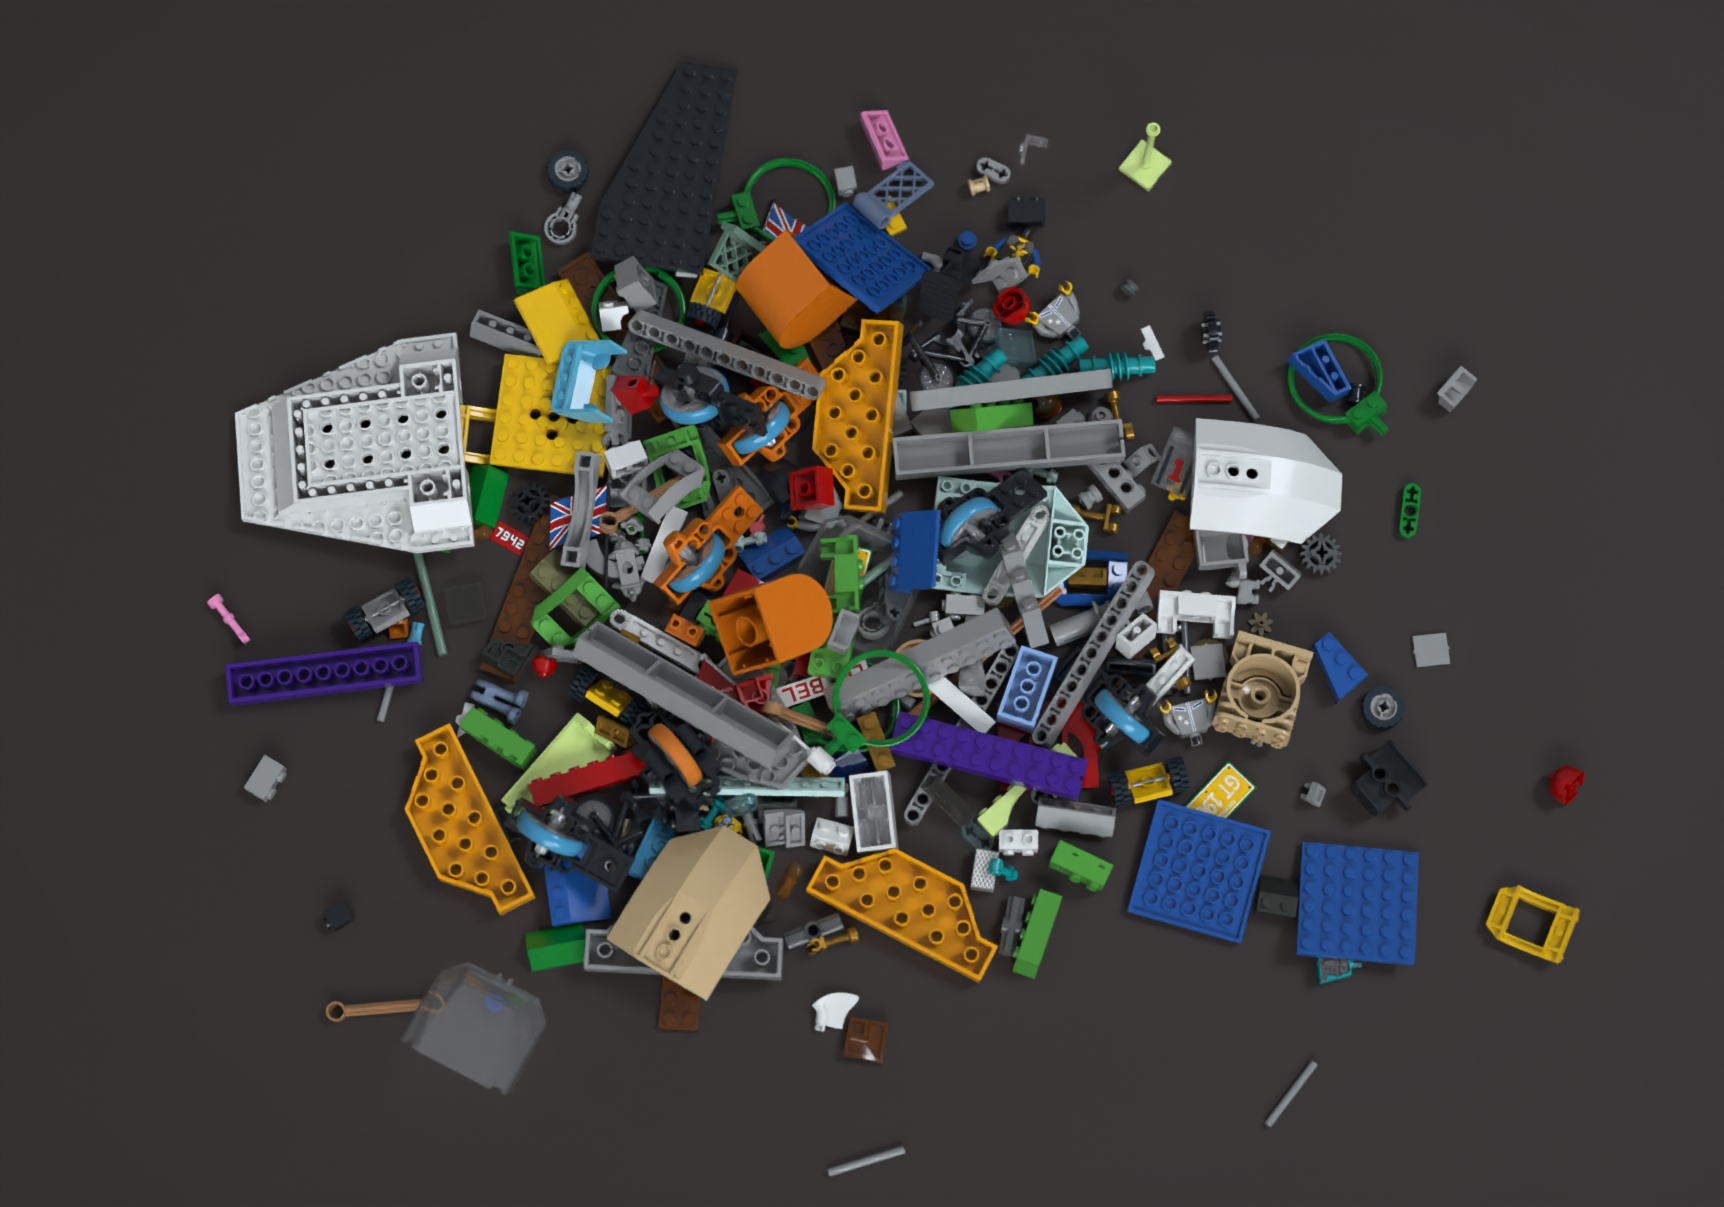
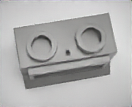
(1460, 383)

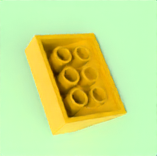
(555, 318)

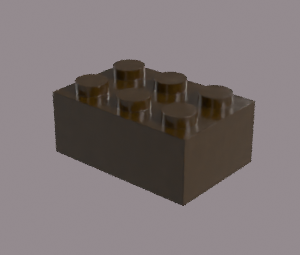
(854, 314)

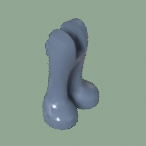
(492, 690)

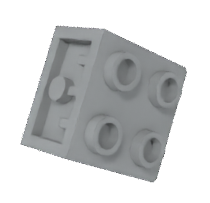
(1004, 273)

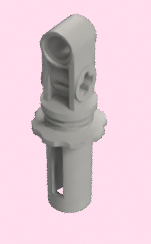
(1086, 622)

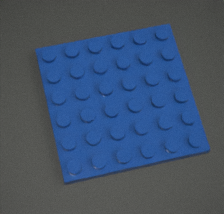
(861, 257)
(1199, 871)
(1357, 903)

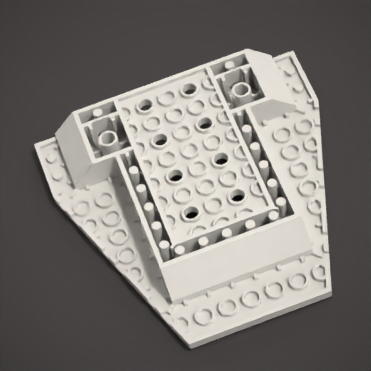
(387, 503)

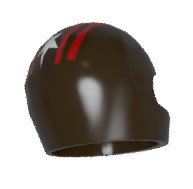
(1048, 406)

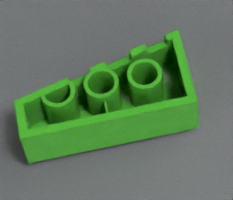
(992, 416)
(498, 738)
(1037, 933)

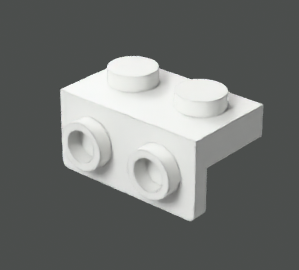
(832, 836)
(1018, 842)

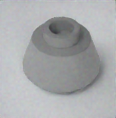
(1099, 414)

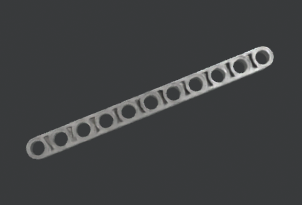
(727, 355)
(1011, 389)
(1093, 644)
(989, 694)

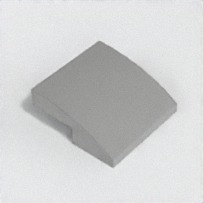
(784, 827)

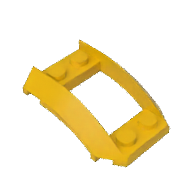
(476, 413)
(1558, 934)

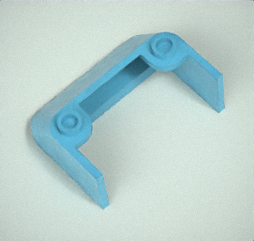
(577, 377)

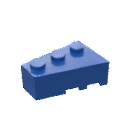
(1321, 370)
(1338, 666)

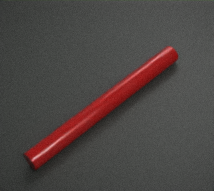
(1193, 398)

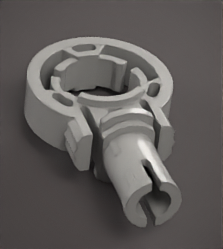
(560, 215)
(867, 613)

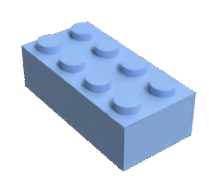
(1026, 689)

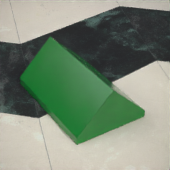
(526, 262)
(487, 493)
(556, 946)

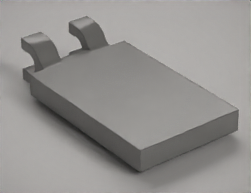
(621, 428)

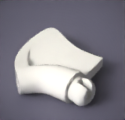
(833, 1009)

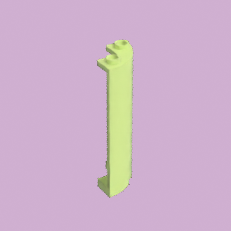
(571, 747)

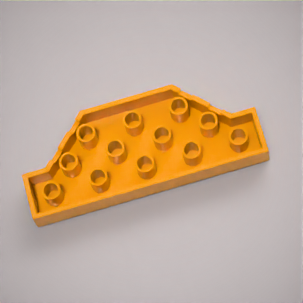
(859, 415)
(460, 825)
(909, 905)

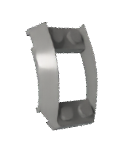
(649, 505)

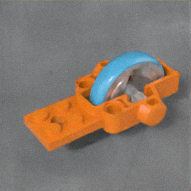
(776, 418)
(698, 556)

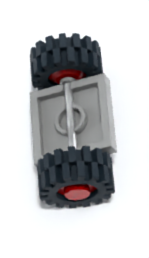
(384, 610)

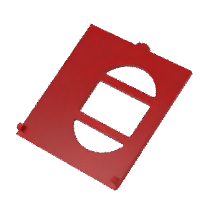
(1075, 725)

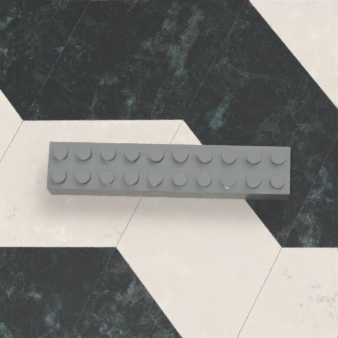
(934, 657)

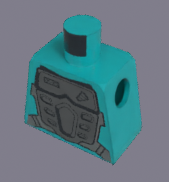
(1334, 969)

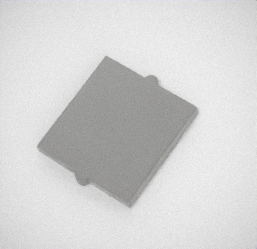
(1431, 650)
(1208, 661)

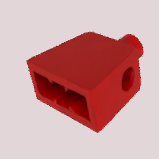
(634, 393)

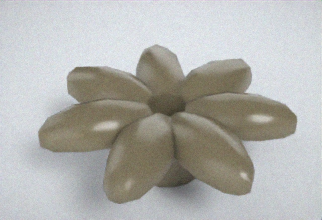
(1260, 627)

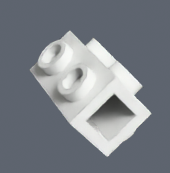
(961, 606)

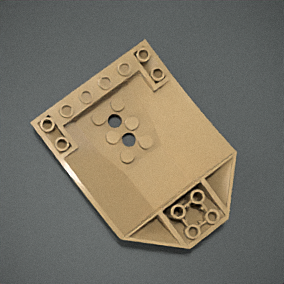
(713, 879)

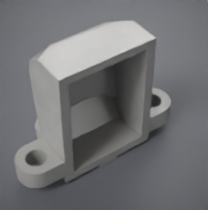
(1221, 551)

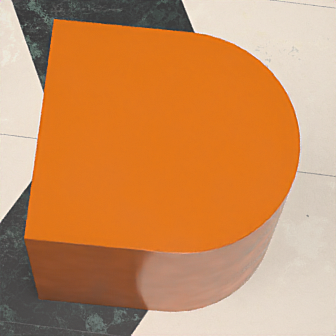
(791, 293)
(772, 622)

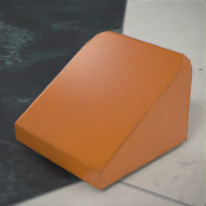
(399, 629)

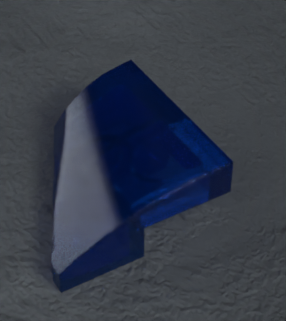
(850, 764)

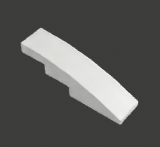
(658, 555)

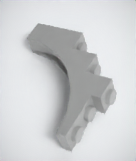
(1023, 591)

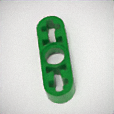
(1416, 498)

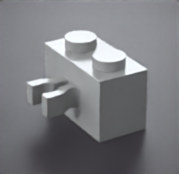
(1280, 570)

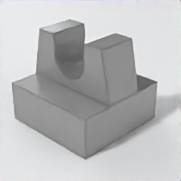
(1315, 794)

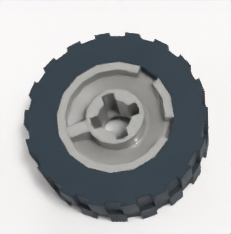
(558, 176)
(1372, 712)

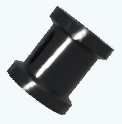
(1355, 393)

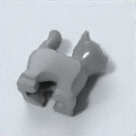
(1245, 588)

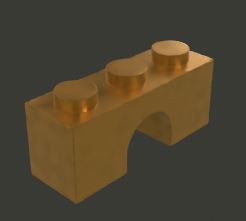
(871, 728)

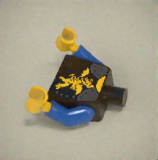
(1019, 247)

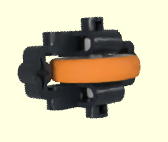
(675, 757)

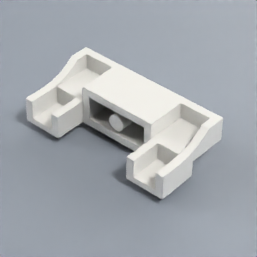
(1196, 608)

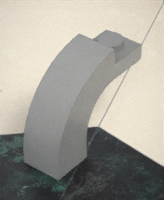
(595, 563)

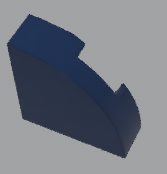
(786, 512)

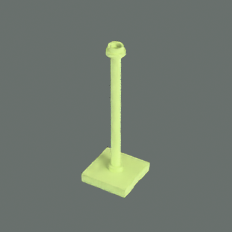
(1145, 162)

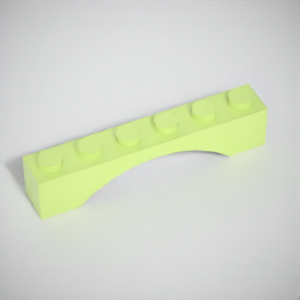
(997, 816)

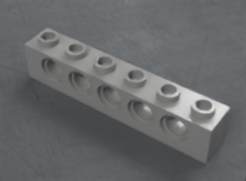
(1127, 500)

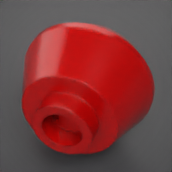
(544, 666)

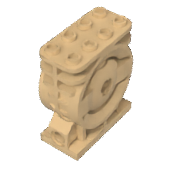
(1275, 662)

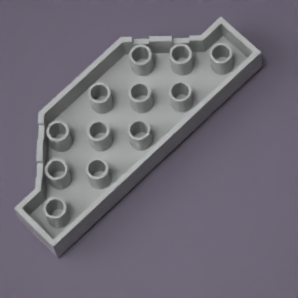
(755, 958)

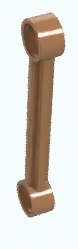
(628, 510)
(779, 711)
(373, 1008)

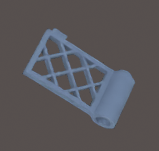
(873, 206)

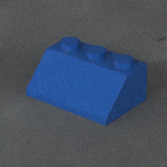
(774, 556)

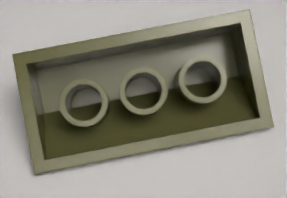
(550, 576)

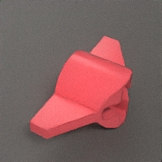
(757, 526)

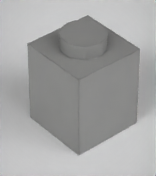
(845, 181)

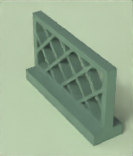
(737, 238)

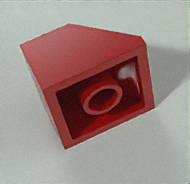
(811, 488)

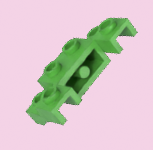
(847, 572)

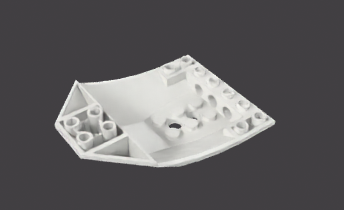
(1287, 500)

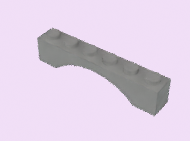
(586, 481)

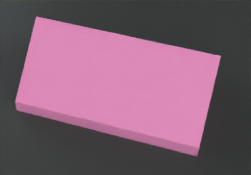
(883, 138)

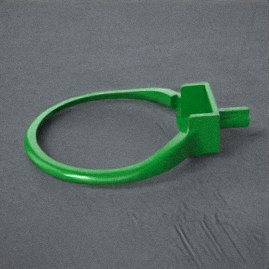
(742, 206)
(665, 277)
(1364, 413)
(846, 733)
(812, 737)

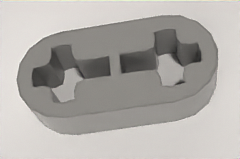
(991, 174)

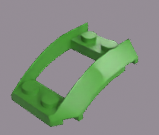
(676, 440)
(590, 590)

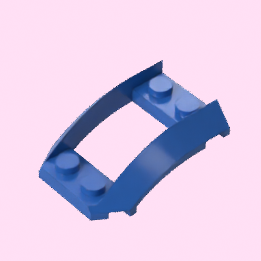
(1116, 575)

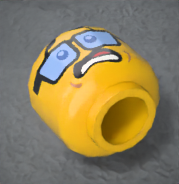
(728, 821)

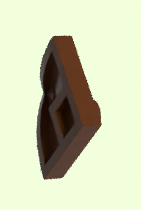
(866, 1040)

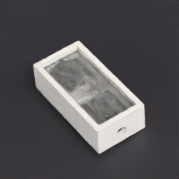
(873, 812)

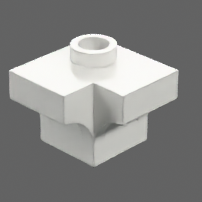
(611, 314)

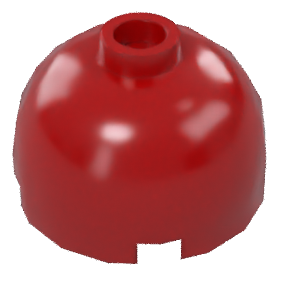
(1012, 306)
(1565, 782)

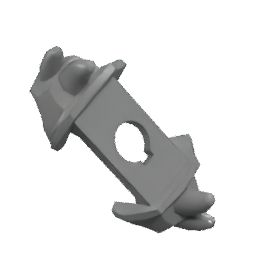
(630, 583)

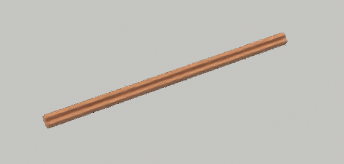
(1016, 626)

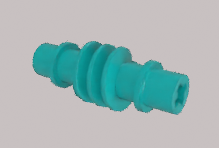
(1059, 358)
(1119, 365)
(983, 371)

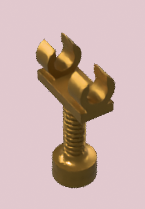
(1113, 397)
(1111, 509)
(1182, 682)
(820, 944)

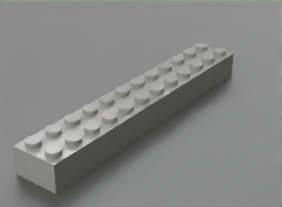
(1008, 449)
(683, 694)

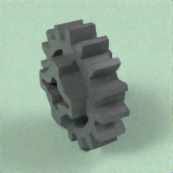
(1313, 554)

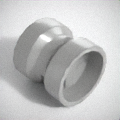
(1089, 497)

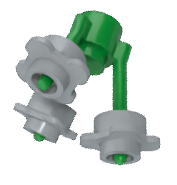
(632, 525)

